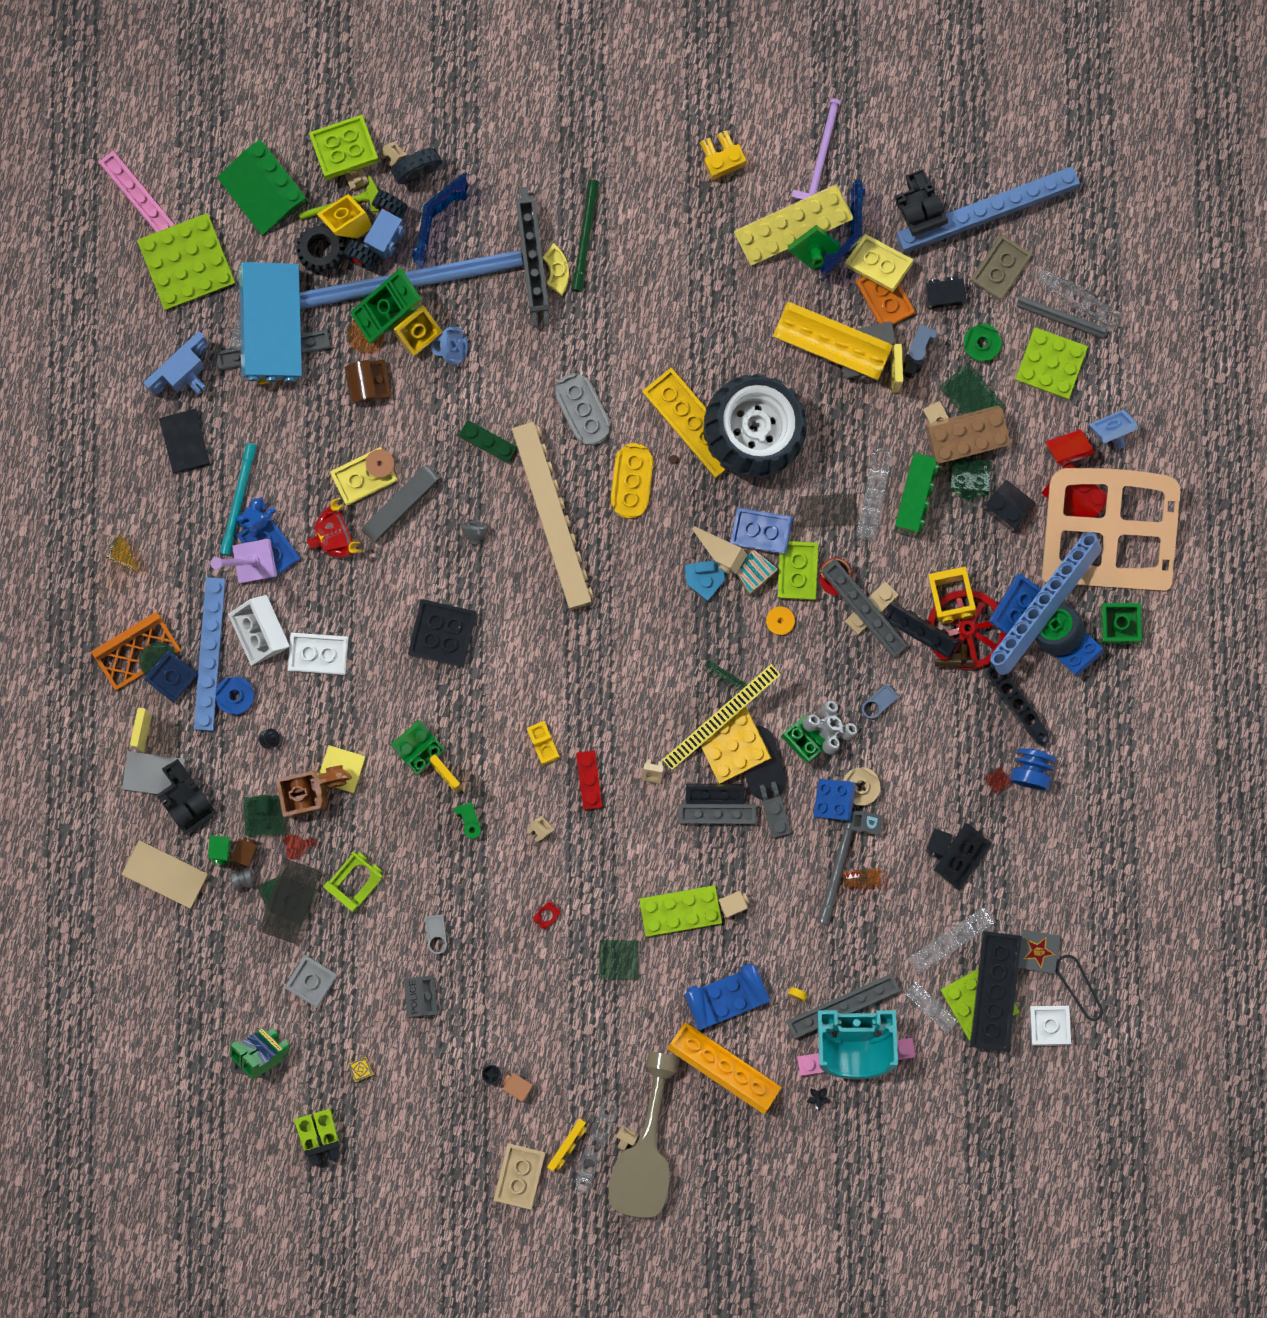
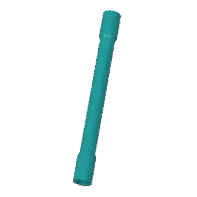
(228, 539)

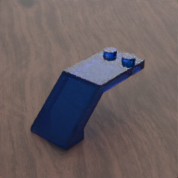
(454, 191)
(832, 261)

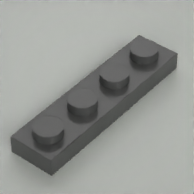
(717, 813)

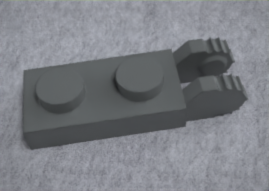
(775, 812)

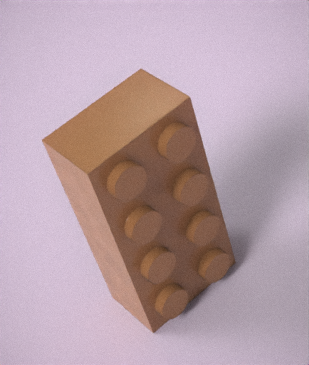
(967, 434)

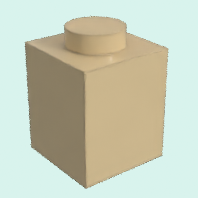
(733, 904)

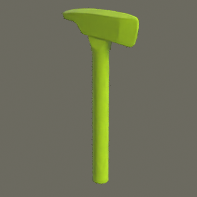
(367, 195)

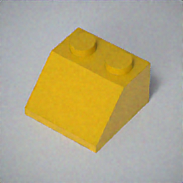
(346, 218)
(417, 331)

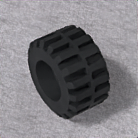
(319, 264)

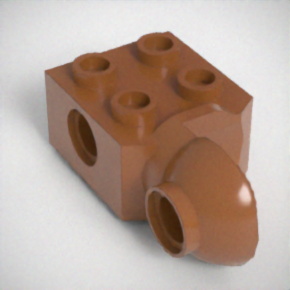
(307, 790)

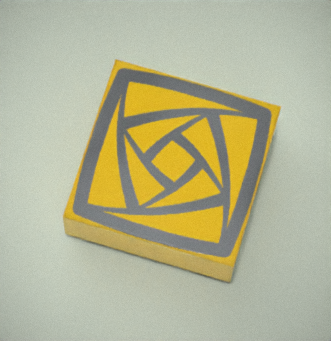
(360, 1069)

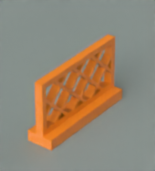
(125, 637)

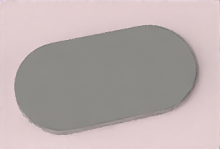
(582, 409)

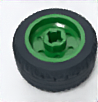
(1062, 632)

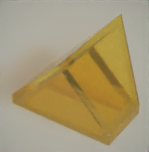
(121, 555)

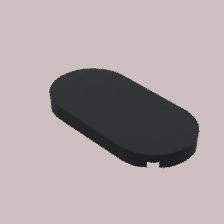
(768, 771)

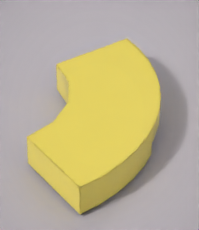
(558, 269)

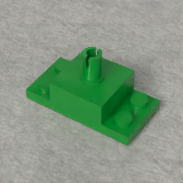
(386, 306)

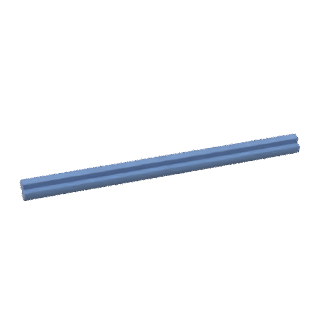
(417, 277)

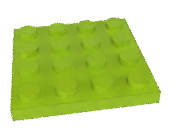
(186, 261)

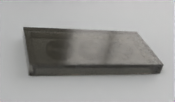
(290, 901)

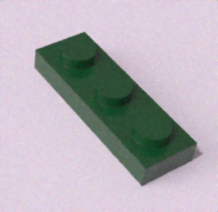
(487, 441)

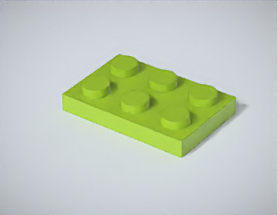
(798, 571)

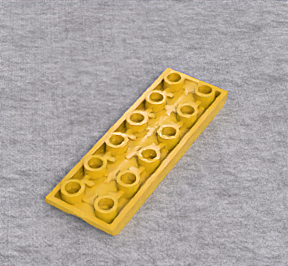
(832, 340)

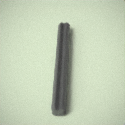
(1061, 317)

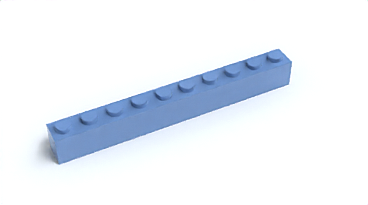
(993, 208)

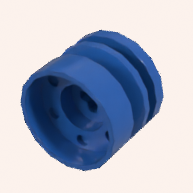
(1033, 768)

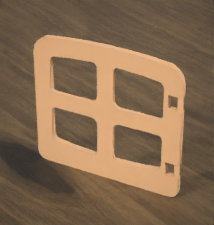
(1113, 526)

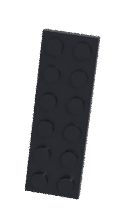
(995, 991)

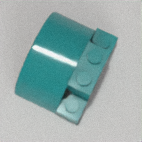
(855, 1049)

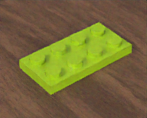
(680, 911)

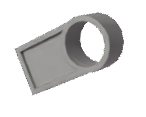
(435, 928)

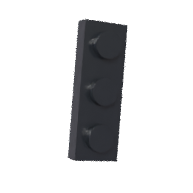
(714, 793)

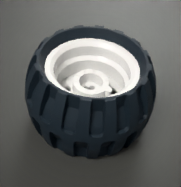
(777, 403)

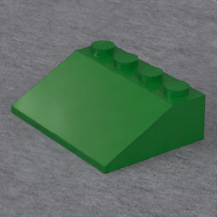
(261, 187)

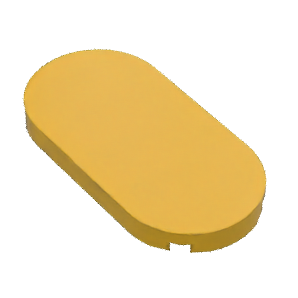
(631, 480)

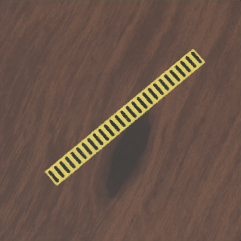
(721, 717)

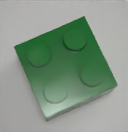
(1120, 623)

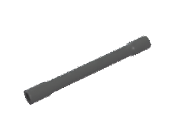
(827, 907)

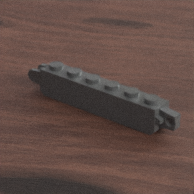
(532, 257)

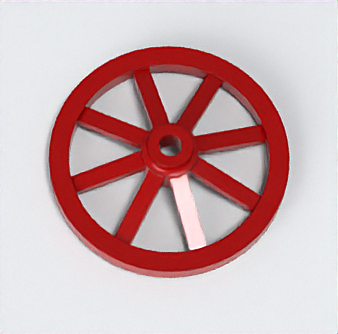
(984, 599)

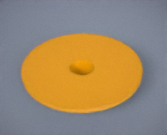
(786, 617)

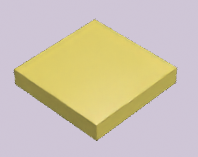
(351, 762)

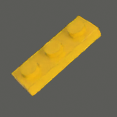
(567, 1146)

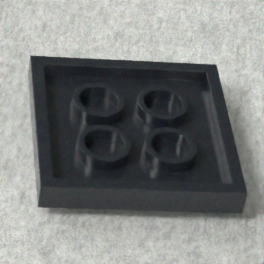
(442, 633)

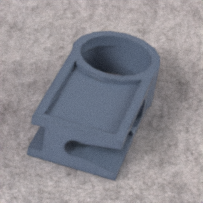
(882, 698)

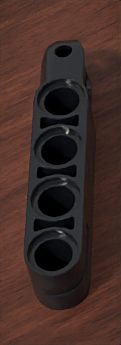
(1008, 699)

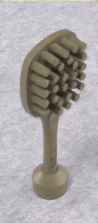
(641, 1173)

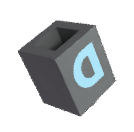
(866, 822)

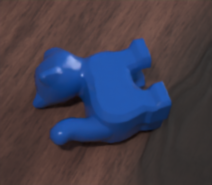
(253, 518)

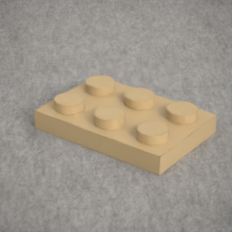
(519, 1176)

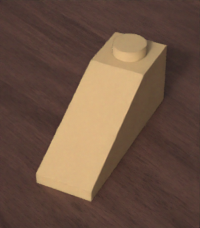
(725, 554)

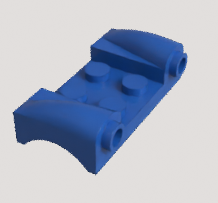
(726, 997)

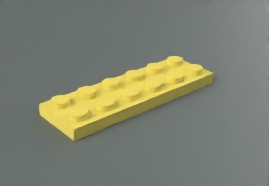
(778, 230)

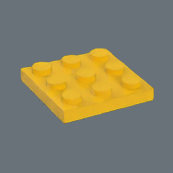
(735, 747)

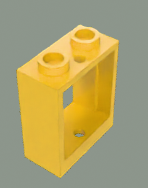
(946, 577)

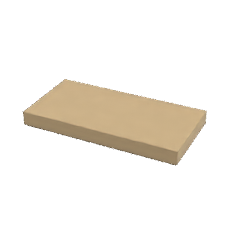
(164, 874)

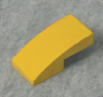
(543, 743)

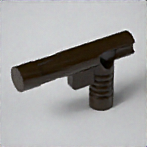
(956, 659)

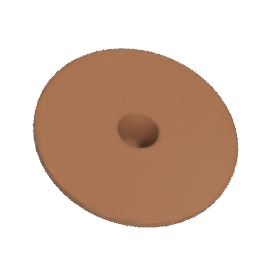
(379, 463)

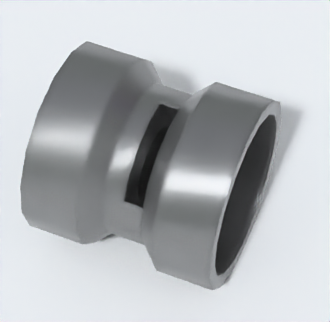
(242, 879)

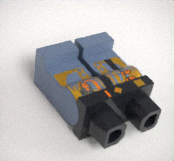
(915, 358)

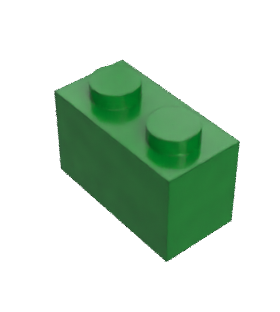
(220, 850)

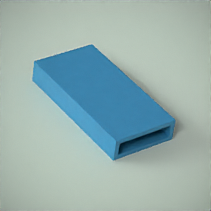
(270, 321)

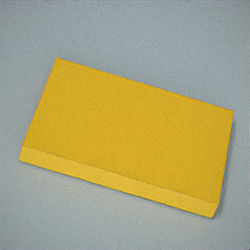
(445, 774)

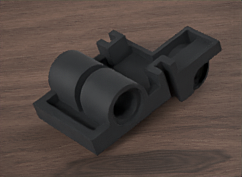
(921, 205)
(184, 800)

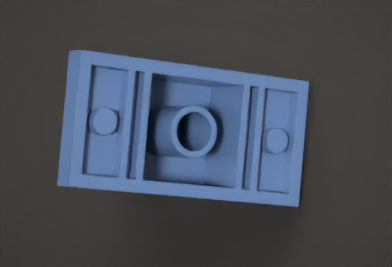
(180, 368)

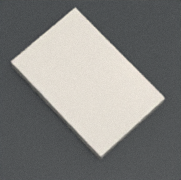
(318, 653)

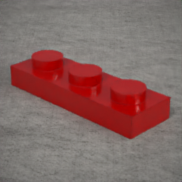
(589, 780)

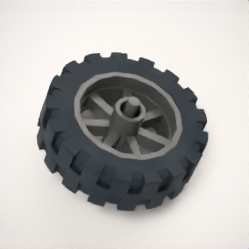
(416, 166)

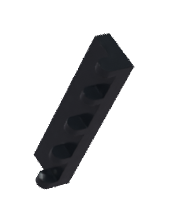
(921, 630)

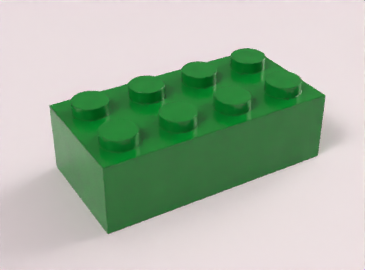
(916, 490)

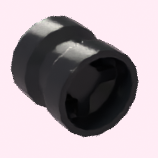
(491, 1074)

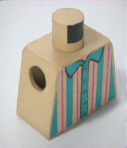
(755, 571)

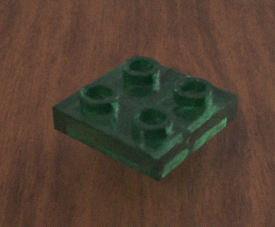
(970, 477)
(263, 815)

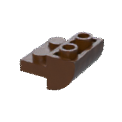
(367, 381)

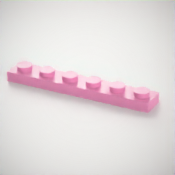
(810, 1063)

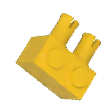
(725, 161)

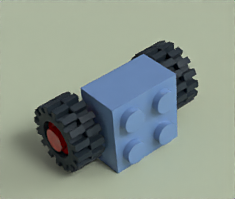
(383, 233)

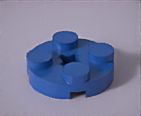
(233, 685)

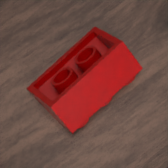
(1081, 499)

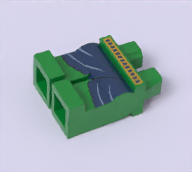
(259, 1052)

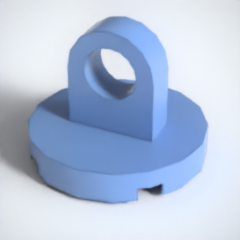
(452, 345)

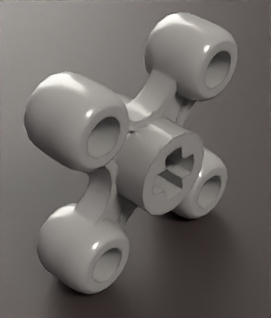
(830, 727)

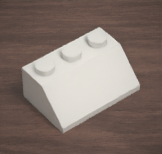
(258, 629)

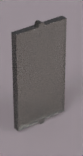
(827, 510)

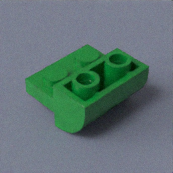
(803, 743)
(417, 747)

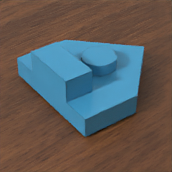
(704, 578)

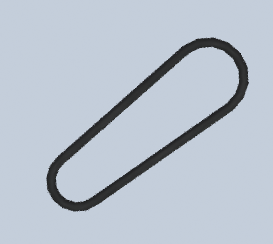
(1087, 981)

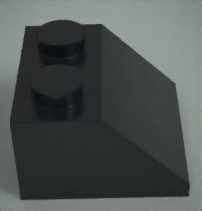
(1009, 505)

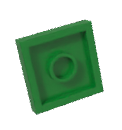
(812, 247)

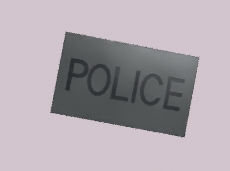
(420, 996)

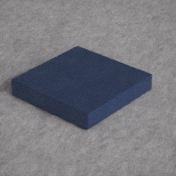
(170, 676)

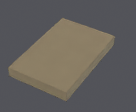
(1001, 267)

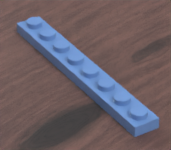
(209, 654)

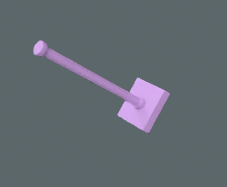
(798, 195)
(252, 561)

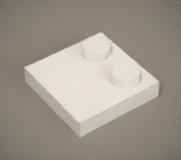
(1050, 1025)

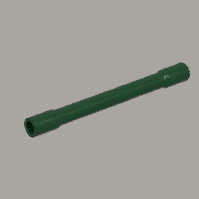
(591, 196)

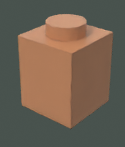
(517, 1086)

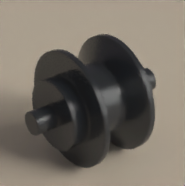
(269, 738)

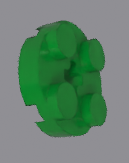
(976, 334)

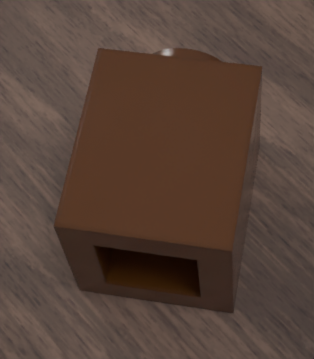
(244, 852)

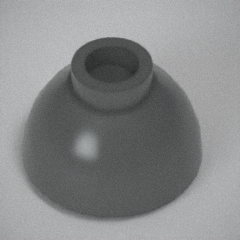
(474, 531)

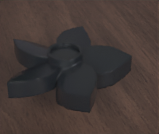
(817, 1098)

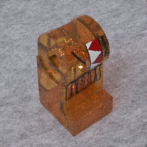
(862, 878)

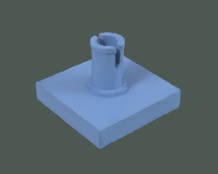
(1114, 427)

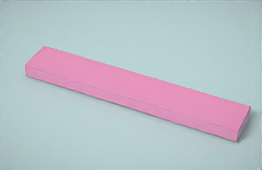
(135, 192)

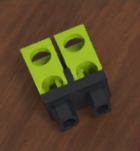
(323, 1140)

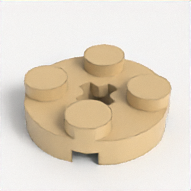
(871, 784)

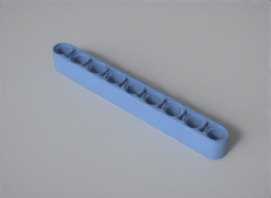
(1046, 603)

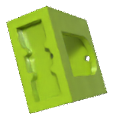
(353, 861)

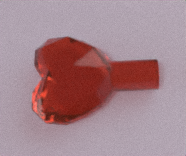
(296, 845)

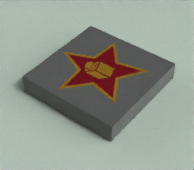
(1039, 951)

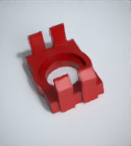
(555, 913)

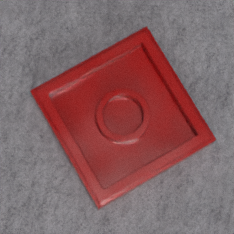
(1069, 447)

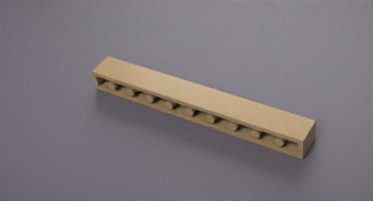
(551, 515)

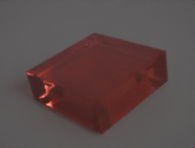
(997, 780)

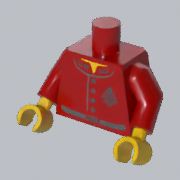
(333, 533)

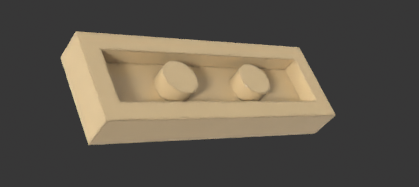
(880, 598)

